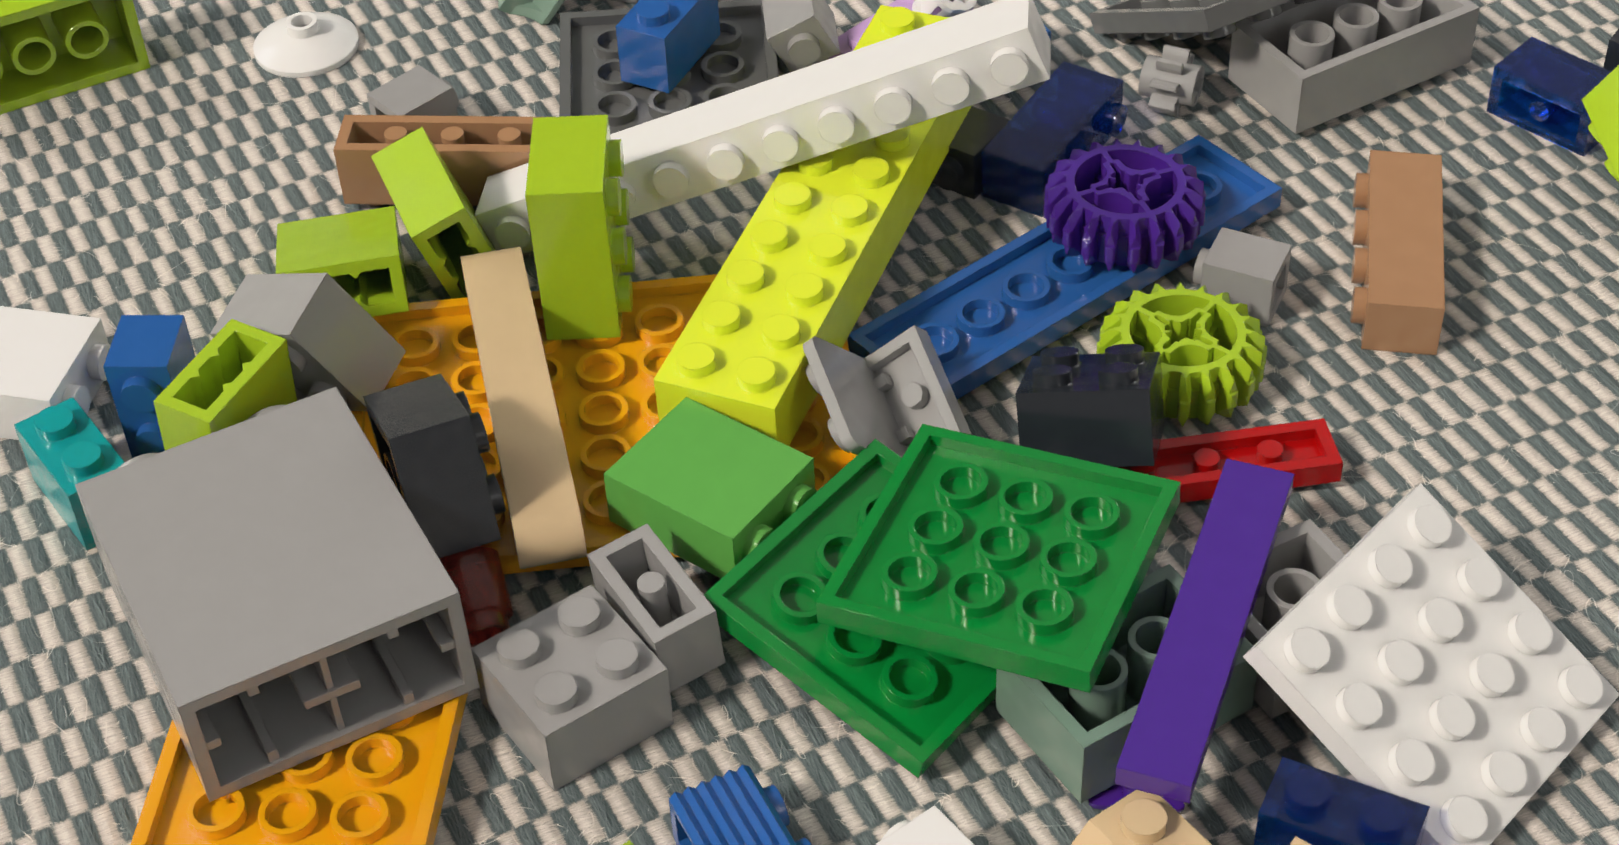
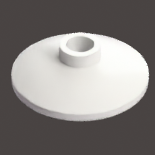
(306, 44)

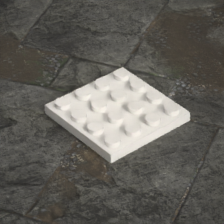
(1433, 674)

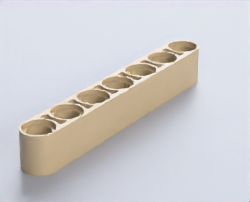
(523, 410)

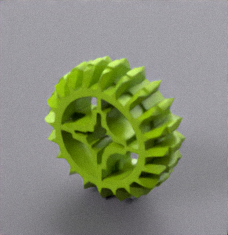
(1206, 345)

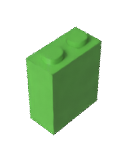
(708, 486)

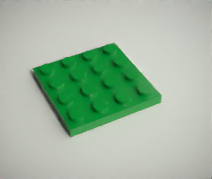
(1001, 556)
(888, 692)

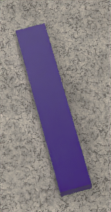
(1205, 633)

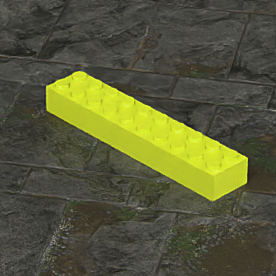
(805, 267)

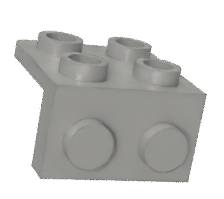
(883, 393)

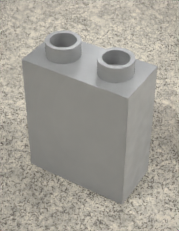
(278, 590)

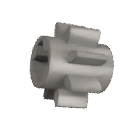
(1171, 80)

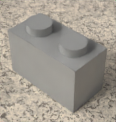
(659, 604)

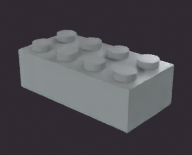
(1347, 54)

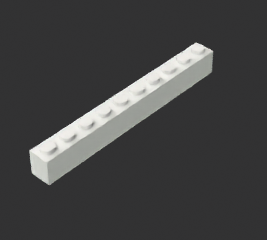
(807, 113)

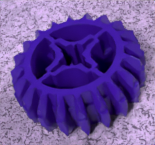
(1124, 205)

